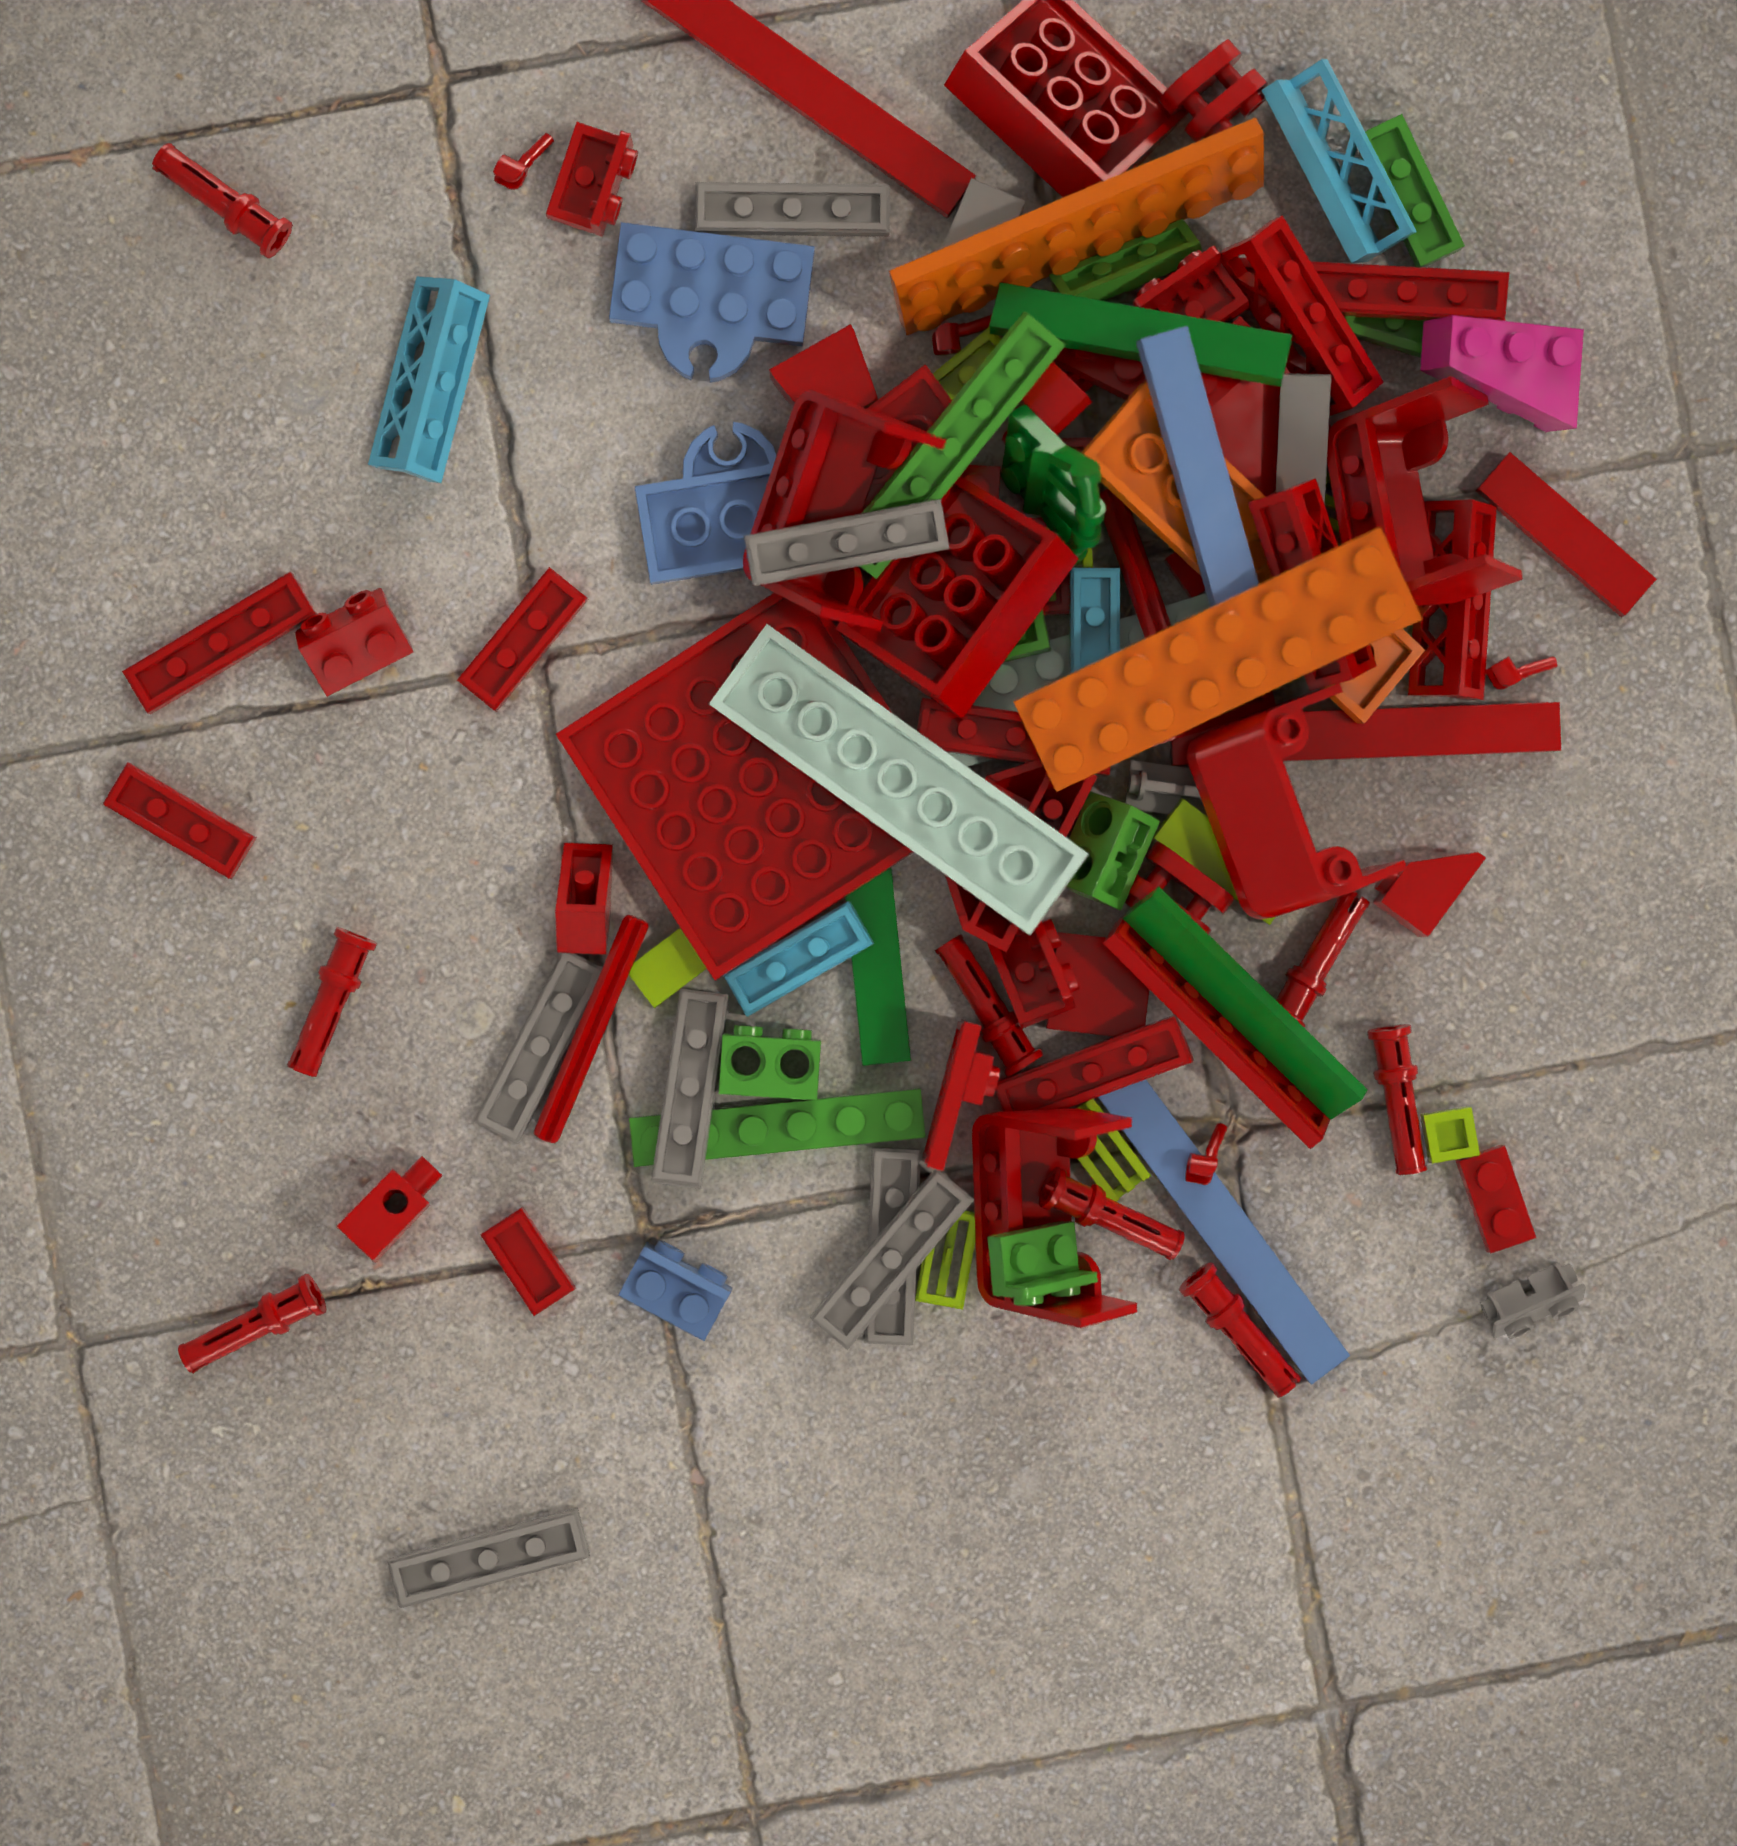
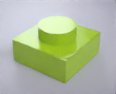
(1450, 1134)

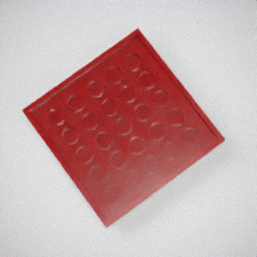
(715, 815)

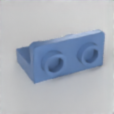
(676, 1289)

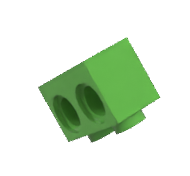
(1116, 842)
(769, 1078)

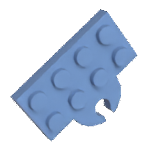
(711, 293)
(701, 520)

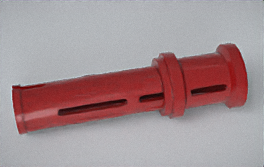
(239, 211)
(338, 979)
(1307, 979)
(1000, 1026)
(1396, 1075)
(1092, 1207)
(1226, 1313)
(272, 1314)

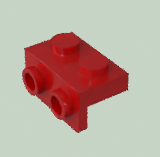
(591, 179)
(1196, 290)
(352, 641)
(1034, 977)

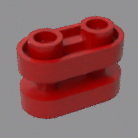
(1242, 93)
(1171, 865)

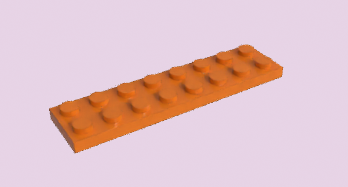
(1080, 226)
(1140, 475)
(1218, 659)

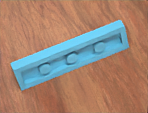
(1323, 170)
(436, 378)

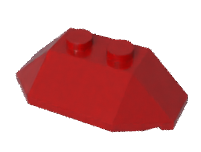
(1034, 791)

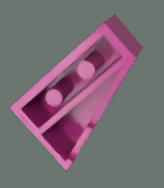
(1516, 364)

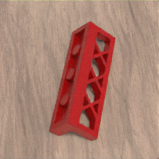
(1306, 312)
(1293, 537)
(1467, 620)

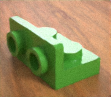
(1037, 1263)

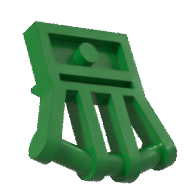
(1053, 481)

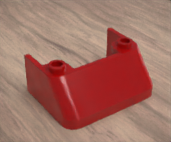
(826, 475)
(1377, 484)
(1259, 816)
(1010, 1164)

